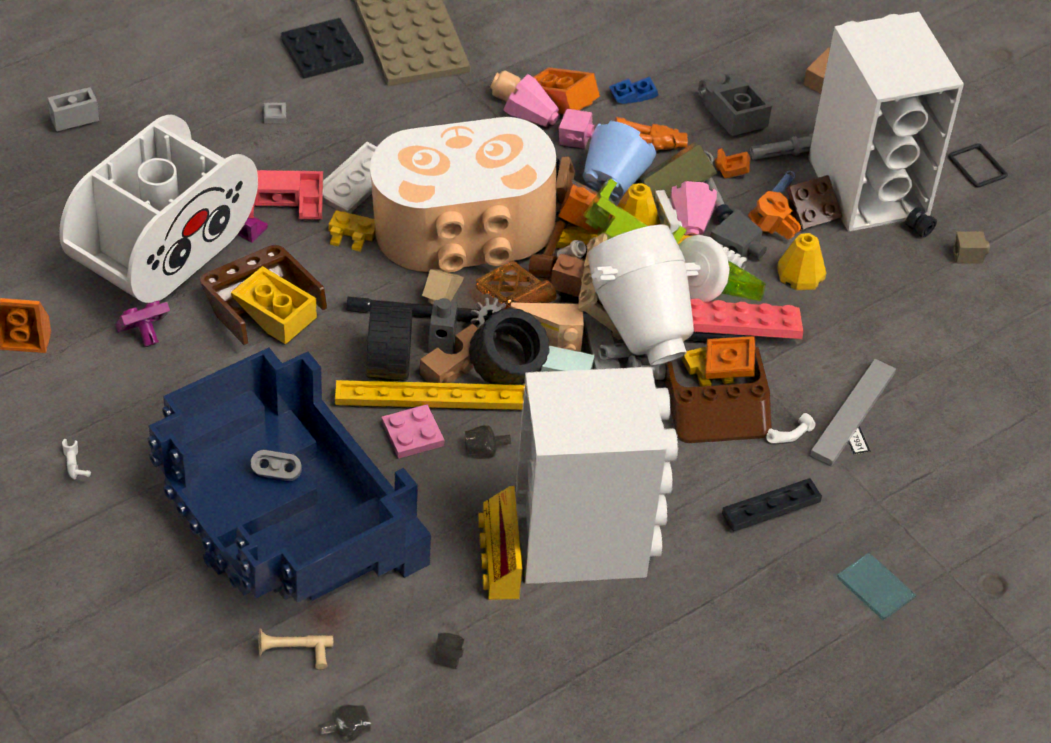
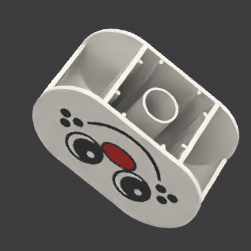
(157, 210)

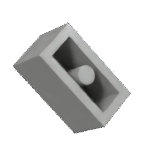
(73, 109)

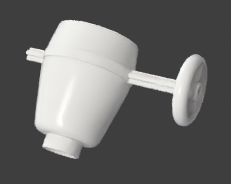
(650, 284)

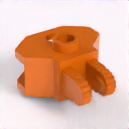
(775, 215)

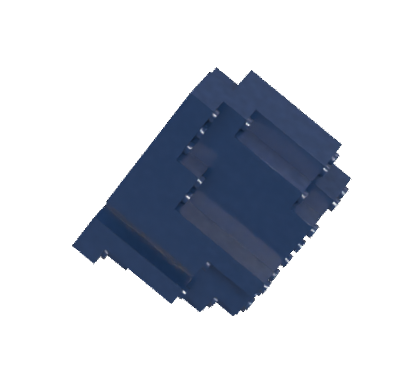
(271, 531)

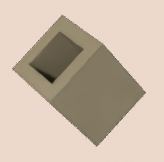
(970, 247)

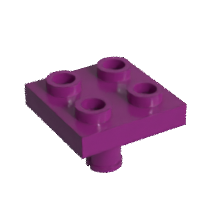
(143, 320)

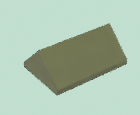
(687, 165)

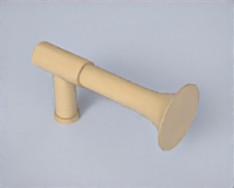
(319, 642)

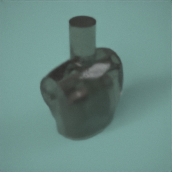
(483, 442)
(348, 721)

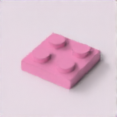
(412, 431)

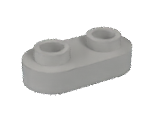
(277, 464)

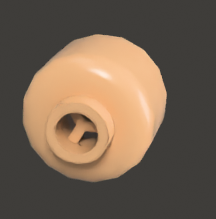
(504, 85)

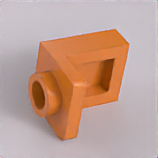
(732, 165)

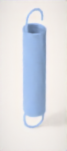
(783, 184)

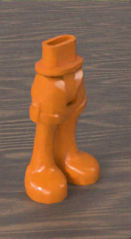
(659, 135)

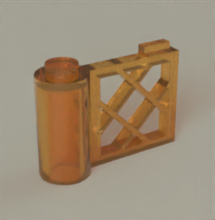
(536, 292)

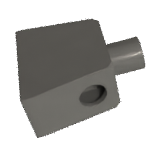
(740, 235)
(443, 317)

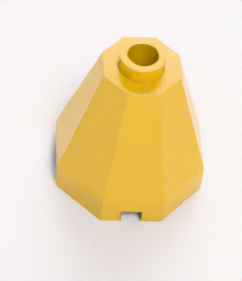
(640, 204)
(802, 263)

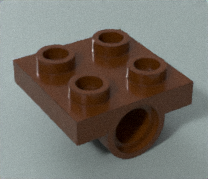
(813, 202)

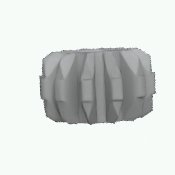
(484, 310)

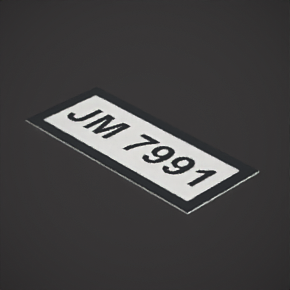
(858, 443)

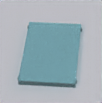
(876, 586)

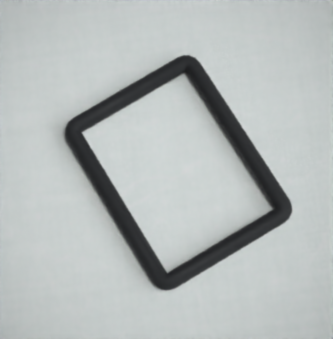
(951, 156)

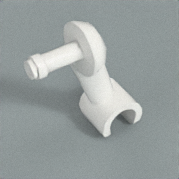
(806, 424)
(72, 467)

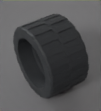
(525, 330)
(389, 343)

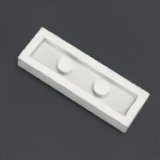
(665, 211)

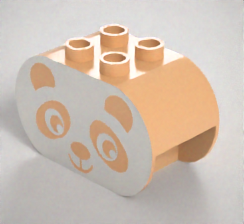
(464, 194)

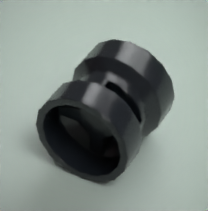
(921, 222)

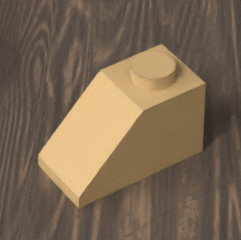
(441, 285)

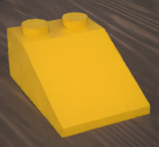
(276, 304)

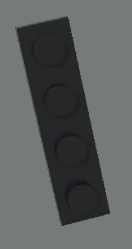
(771, 504)

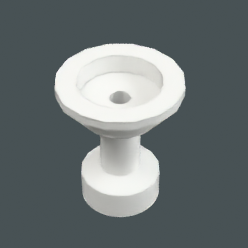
(658, 370)

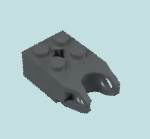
(736, 104)

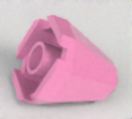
(532, 103)
(693, 206)

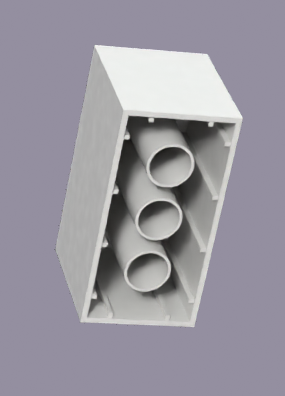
(884, 118)
(592, 474)

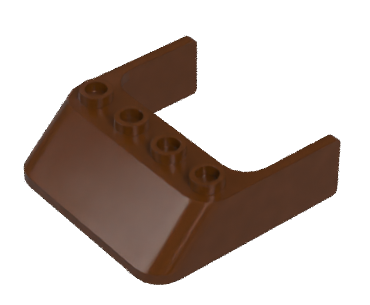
(224, 279)
(720, 410)

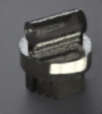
(448, 649)

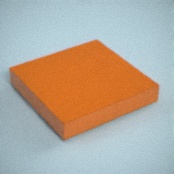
(730, 357)

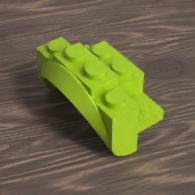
(621, 222)

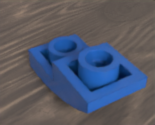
(634, 92)

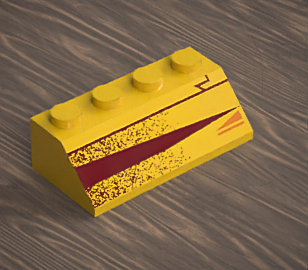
(501, 546)

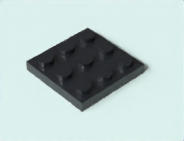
(322, 48)

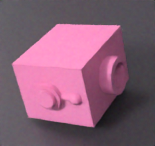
(575, 128)

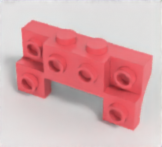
(291, 189)

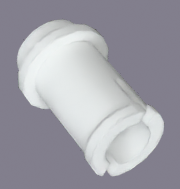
(576, 249)

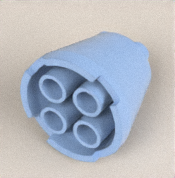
(616, 154)

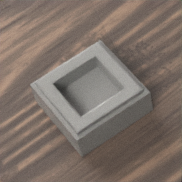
(274, 113)

